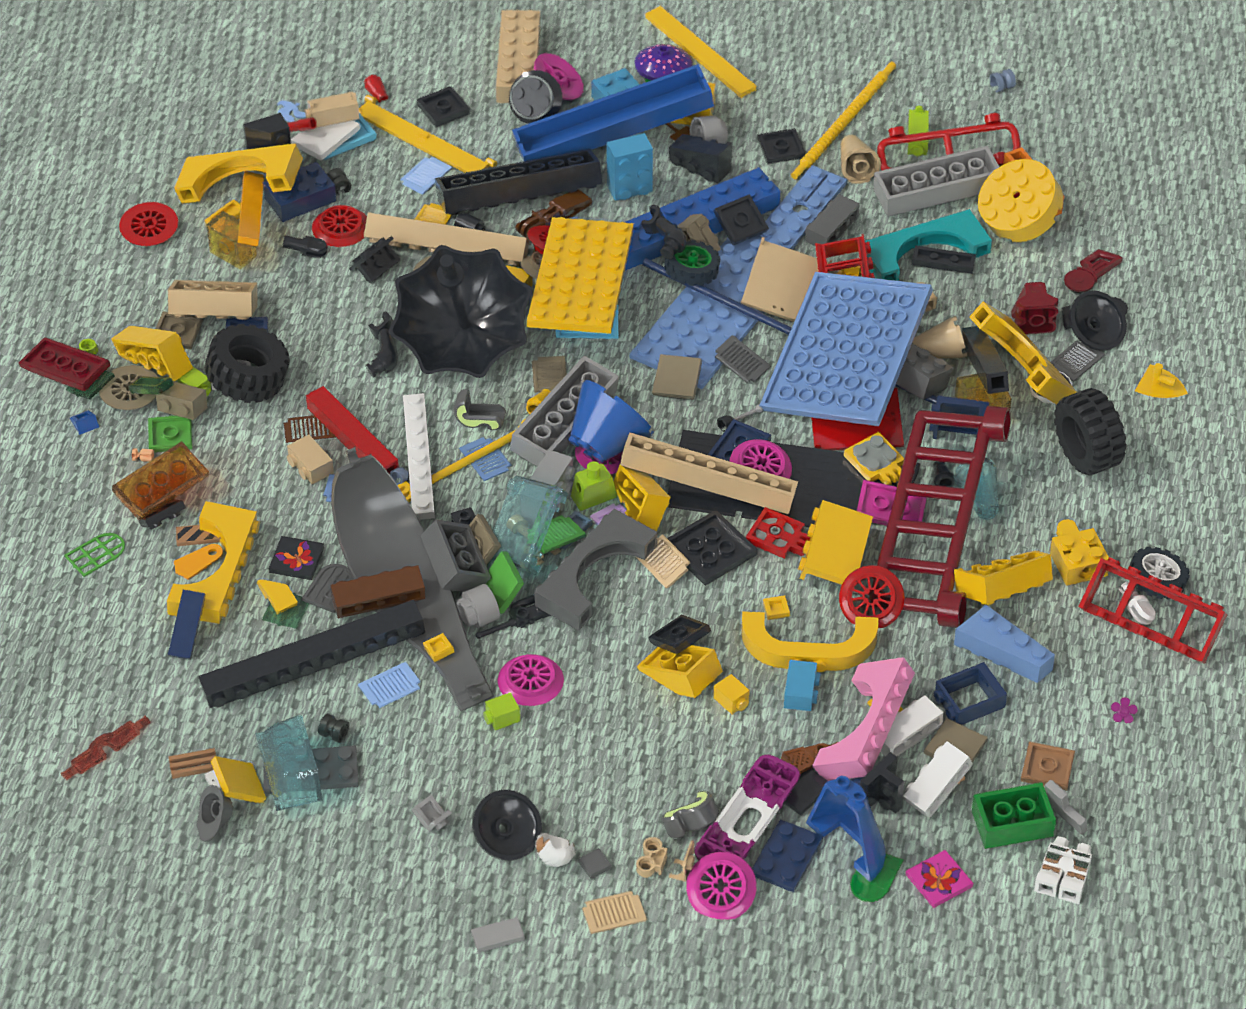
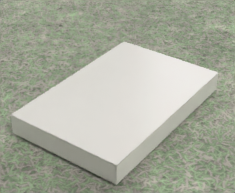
(325, 139)

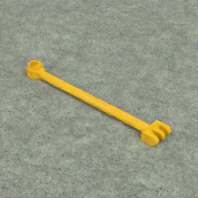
(405, 486)

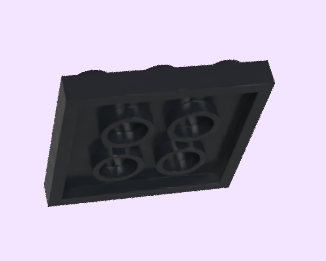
(712, 547)

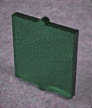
(97, 385)
(288, 618)

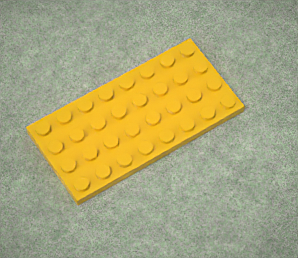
(580, 275)

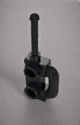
(519, 616)

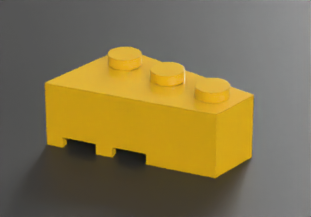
(641, 496)

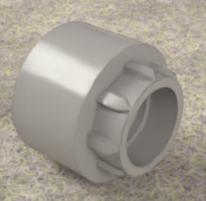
(709, 128)
(478, 606)

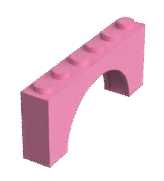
(859, 751)

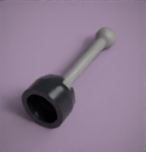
(727, 419)

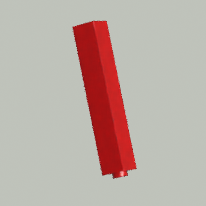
(348, 428)

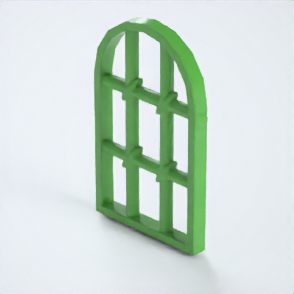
(93, 560)

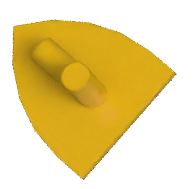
(1160, 383)

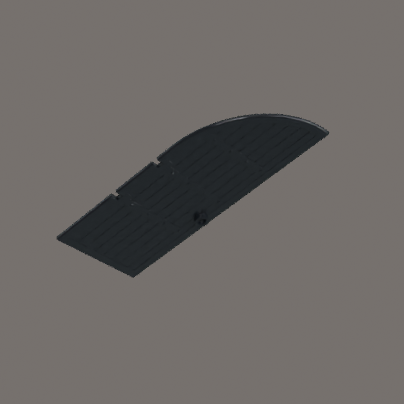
(819, 476)

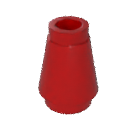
(375, 87)

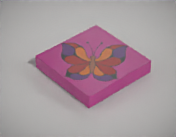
(939, 878)

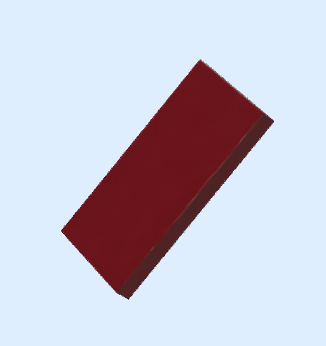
(64, 364)

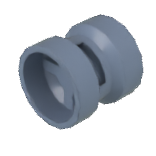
(1003, 80)

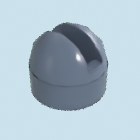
(400, 473)

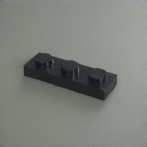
(944, 259)

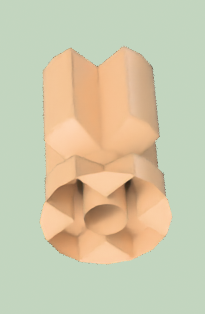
(145, 454)

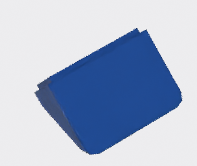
(84, 422)

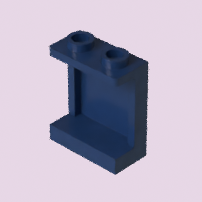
(958, 406)

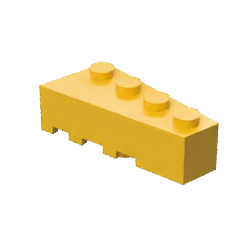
(154, 350)
(1004, 577)

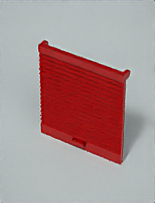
(842, 435)

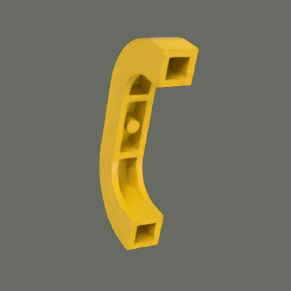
(827, 656)

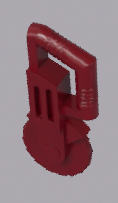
(1084, 277)

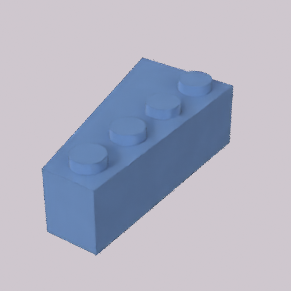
(1004, 644)

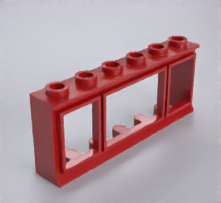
(843, 247)
(1154, 584)

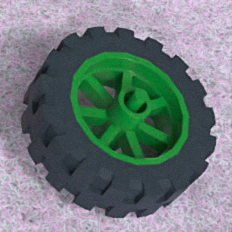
(689, 267)

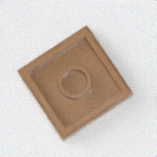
(1046, 764)

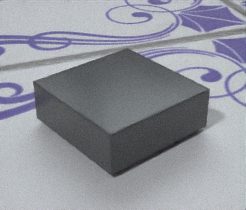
(594, 863)

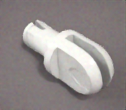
(1139, 606)

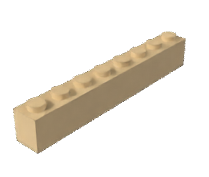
(431, 235)
(708, 473)

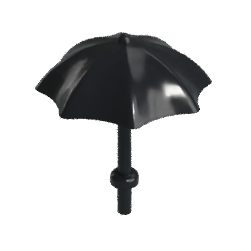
(460, 311)

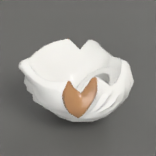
(554, 850)

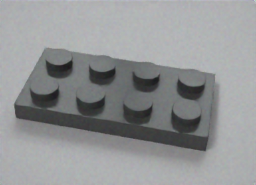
(335, 767)

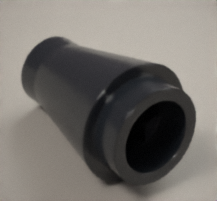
(943, 475)

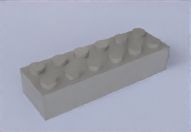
(933, 181)
(553, 418)

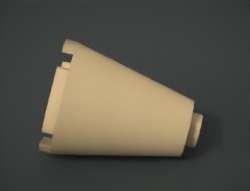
(858, 160)
(942, 340)

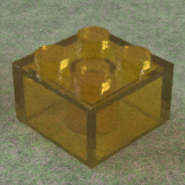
(223, 242)

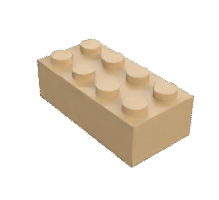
(212, 298)

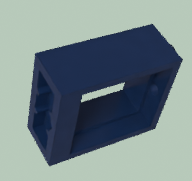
(976, 674)

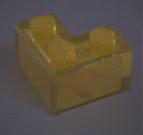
(971, 388)

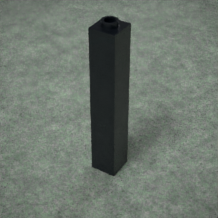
(985, 360)

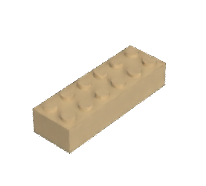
(517, 48)

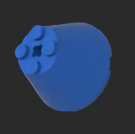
(604, 423)

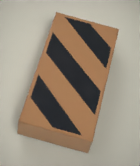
(193, 535)

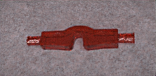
(95, 753)

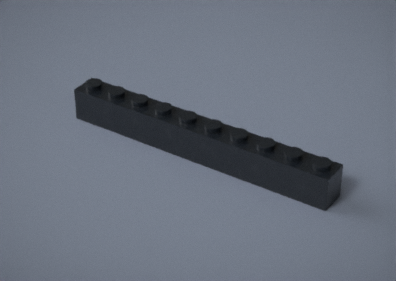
(312, 654)

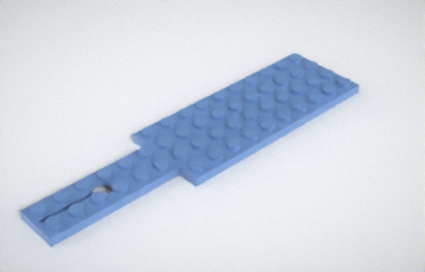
(699, 324)

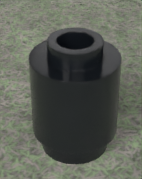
(468, 221)

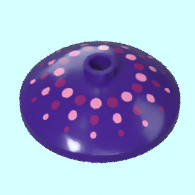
(661, 60)

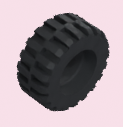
(250, 345)
(1090, 431)

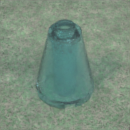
(986, 500)

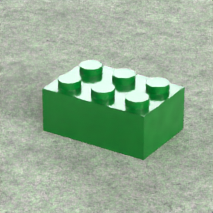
(1013, 815)

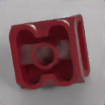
(1035, 309)

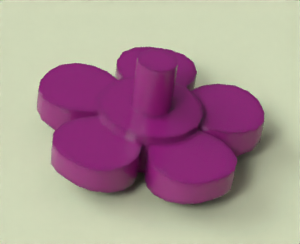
(1123, 711)

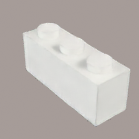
(912, 726)
(937, 779)

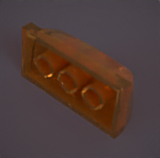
(160, 481)

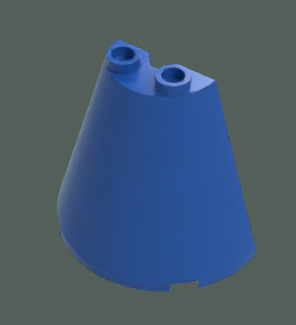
(846, 805)

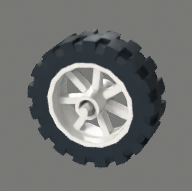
(1160, 565)

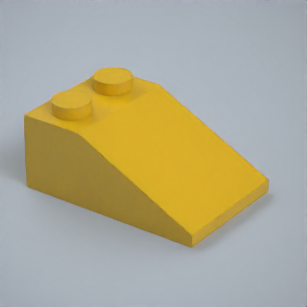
(683, 672)

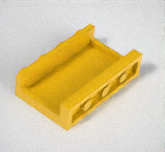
(835, 542)

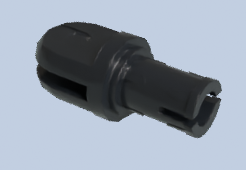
(307, 246)

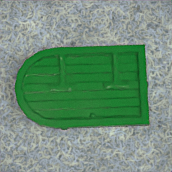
(880, 885)

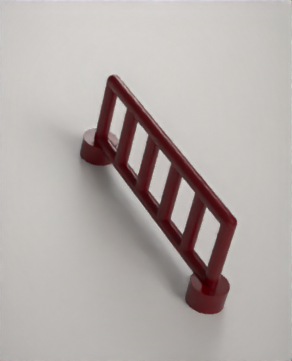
(950, 604)

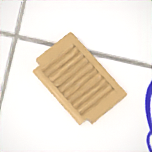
(666, 562)
(613, 912)

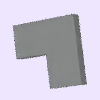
(1060, 804)

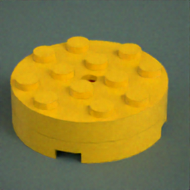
(1020, 200)

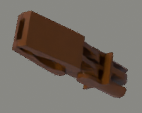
(558, 208)

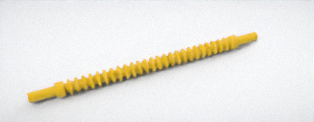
(843, 120)

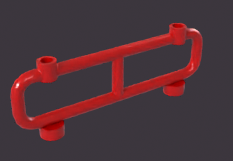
(992, 123)

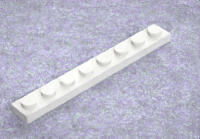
(418, 456)

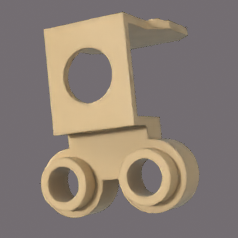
(656, 859)

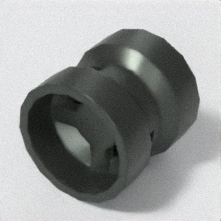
(340, 180)
(332, 727)

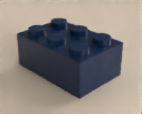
(309, 192)

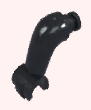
(674, 237)
(387, 356)

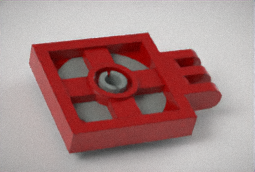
(778, 534)

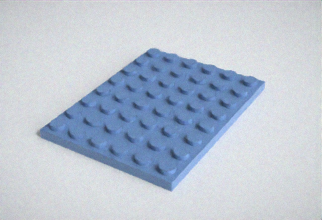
(846, 348)

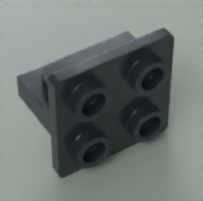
(376, 259)

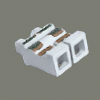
(1064, 862)

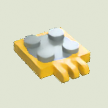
(876, 459)

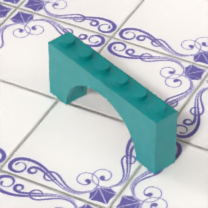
(957, 230)

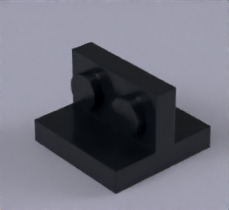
(883, 785)

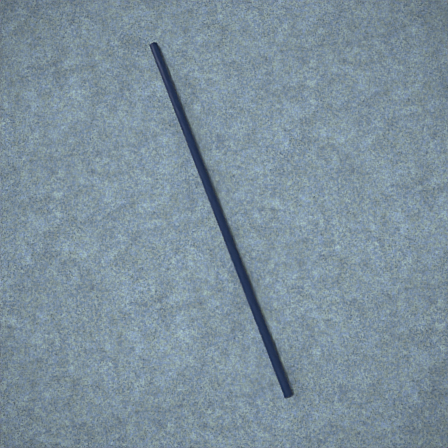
(740, 307)

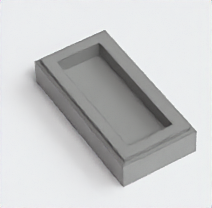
(497, 934)

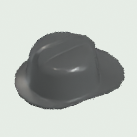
(211, 806)

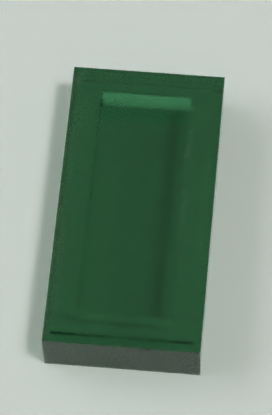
(151, 385)

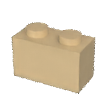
(309, 459)

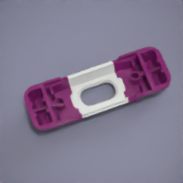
(763, 789)

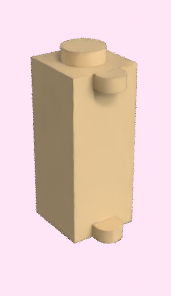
(333, 109)

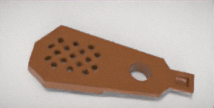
(803, 756)

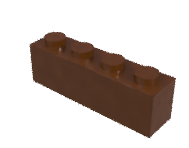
(377, 591)

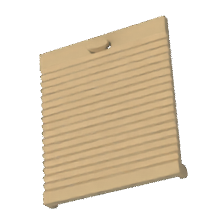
(779, 280)

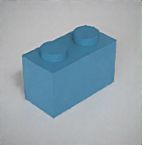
(801, 684)

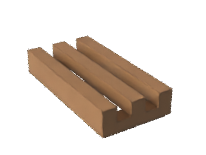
(190, 760)

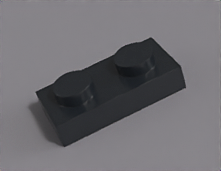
(169, 511)

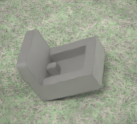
(431, 814)

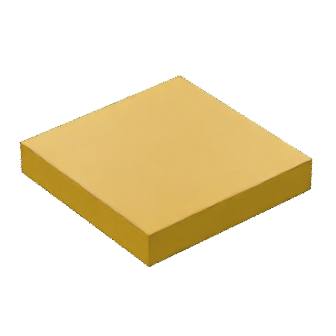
(238, 779)

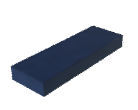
(186, 624)

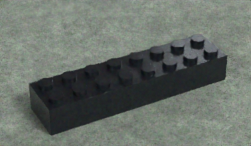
(518, 181)

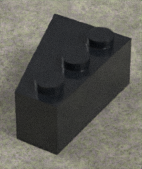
(702, 157)

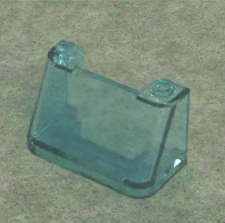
(526, 520)

